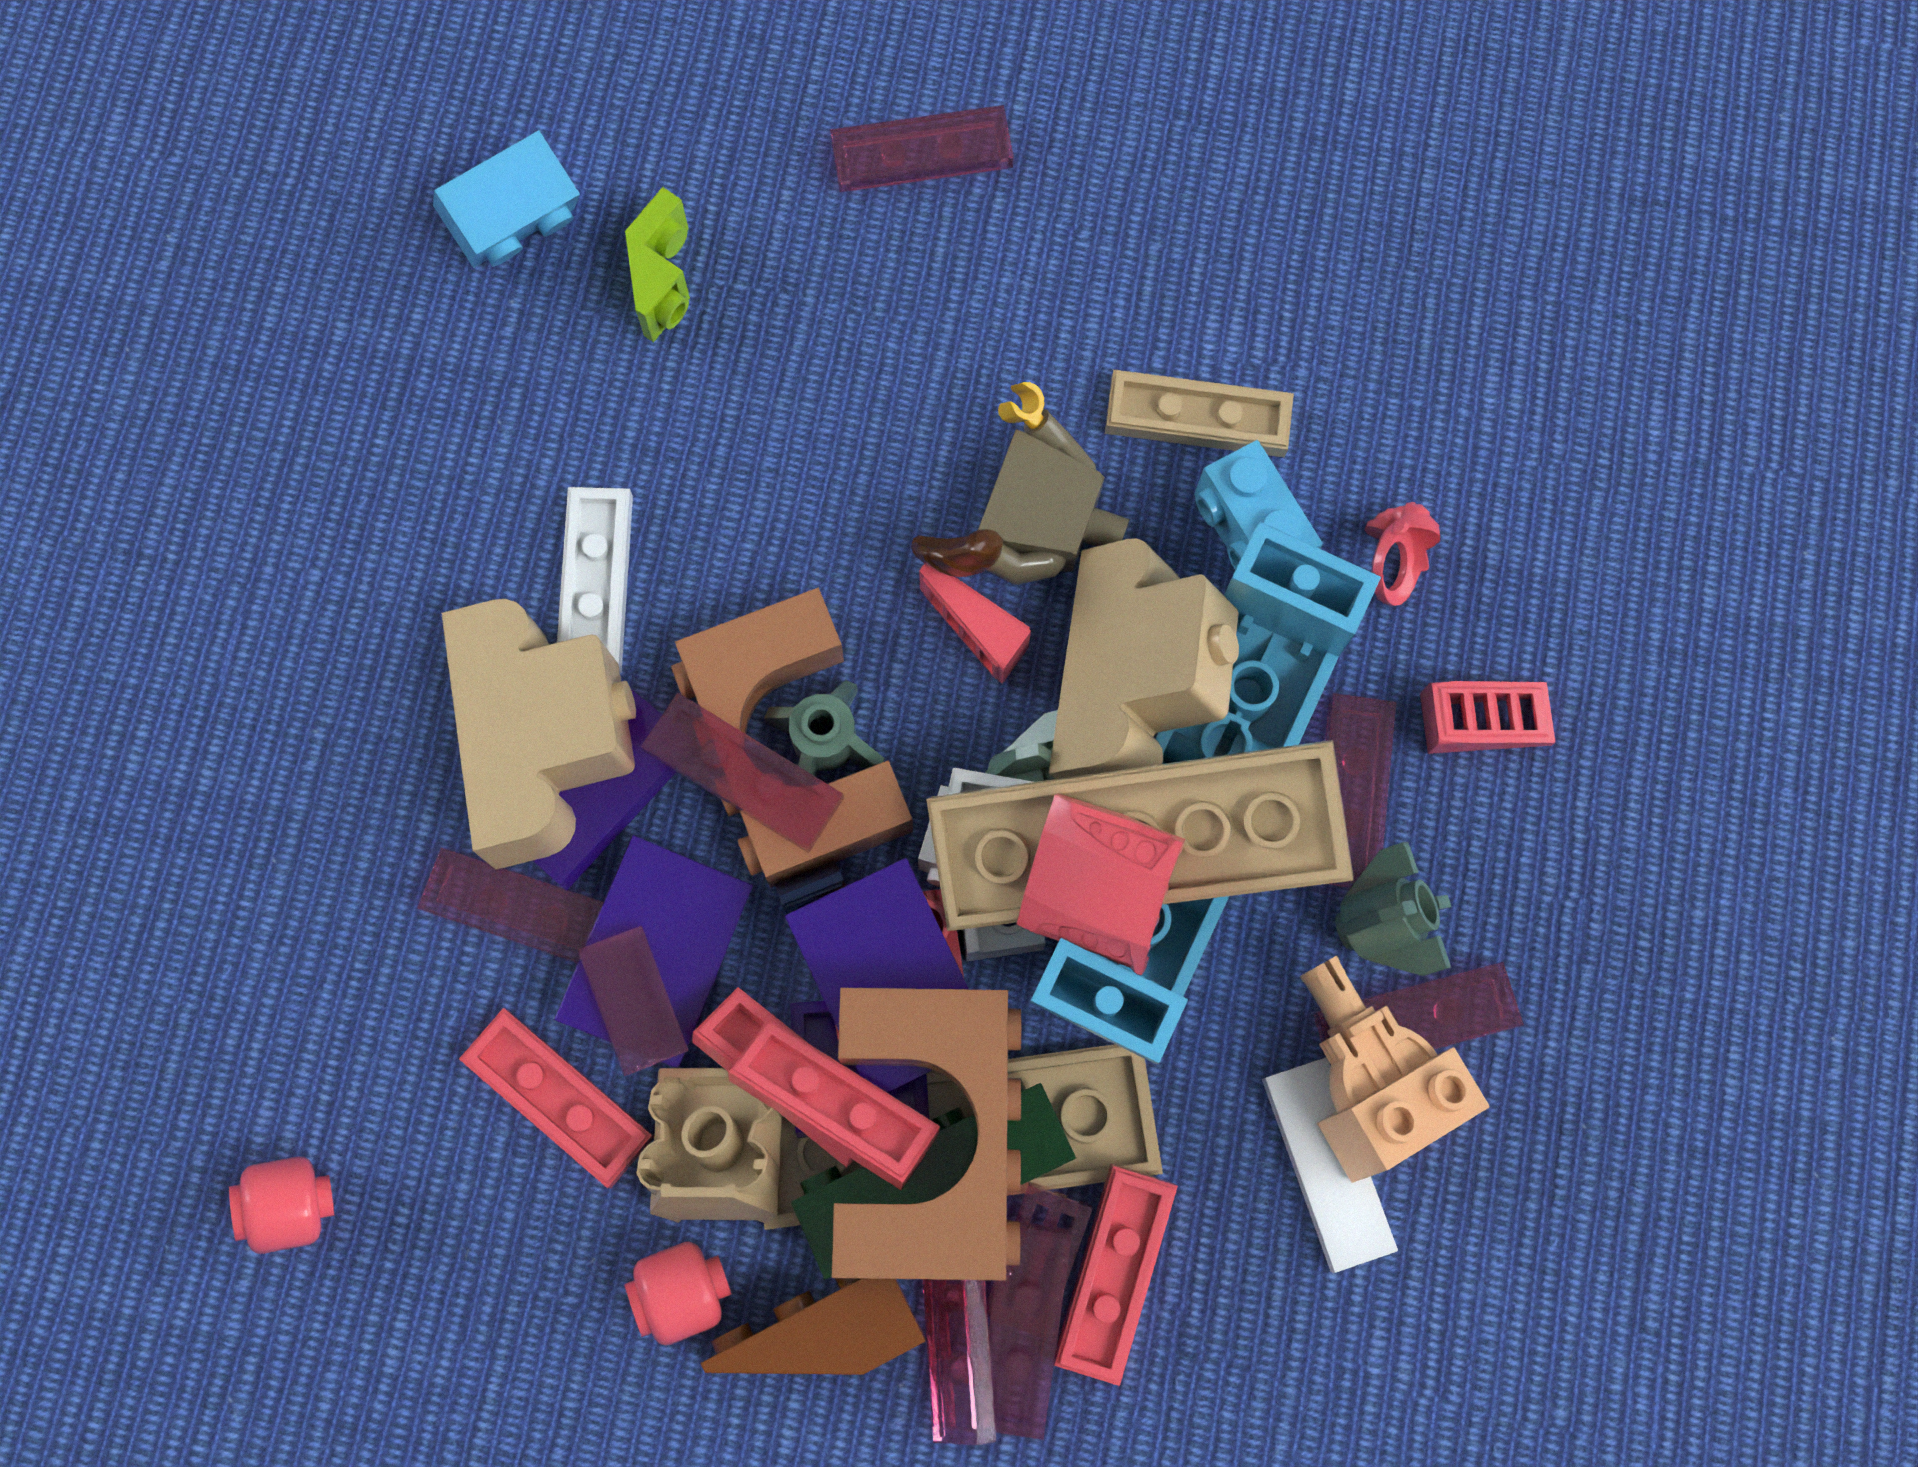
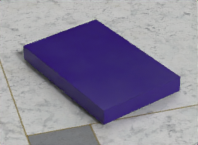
(609, 805)
(687, 923)
(875, 938)

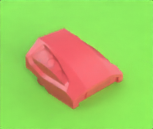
(1099, 881)

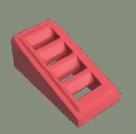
(983, 626)
(1439, 725)

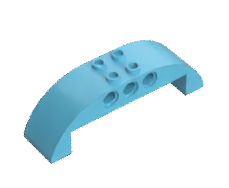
(1292, 625)

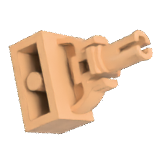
(1384, 1081)

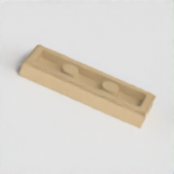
(1198, 412)

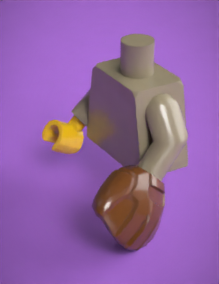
(1037, 508)

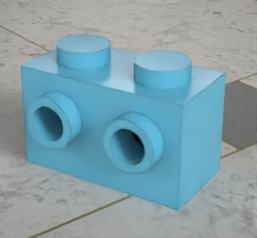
(507, 201)
(1247, 490)

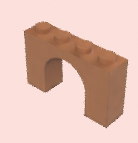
(733, 671)
(967, 1227)

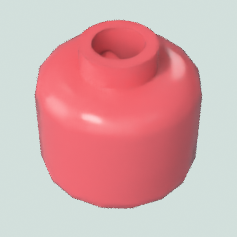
(280, 1205)
(677, 1293)

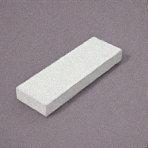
(596, 566)
(1343, 1212)

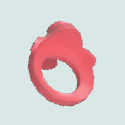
(1414, 533)

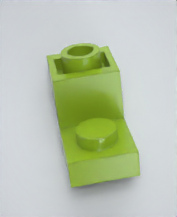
(657, 284)

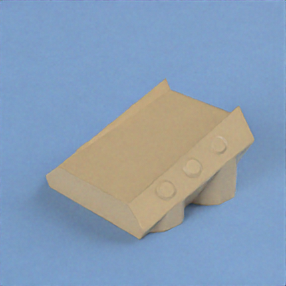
(710, 1149)

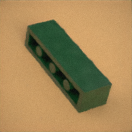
(1037, 1136)

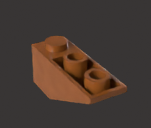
(839, 1334)

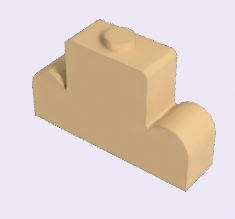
(1139, 660)
(531, 727)

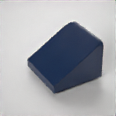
(809, 886)

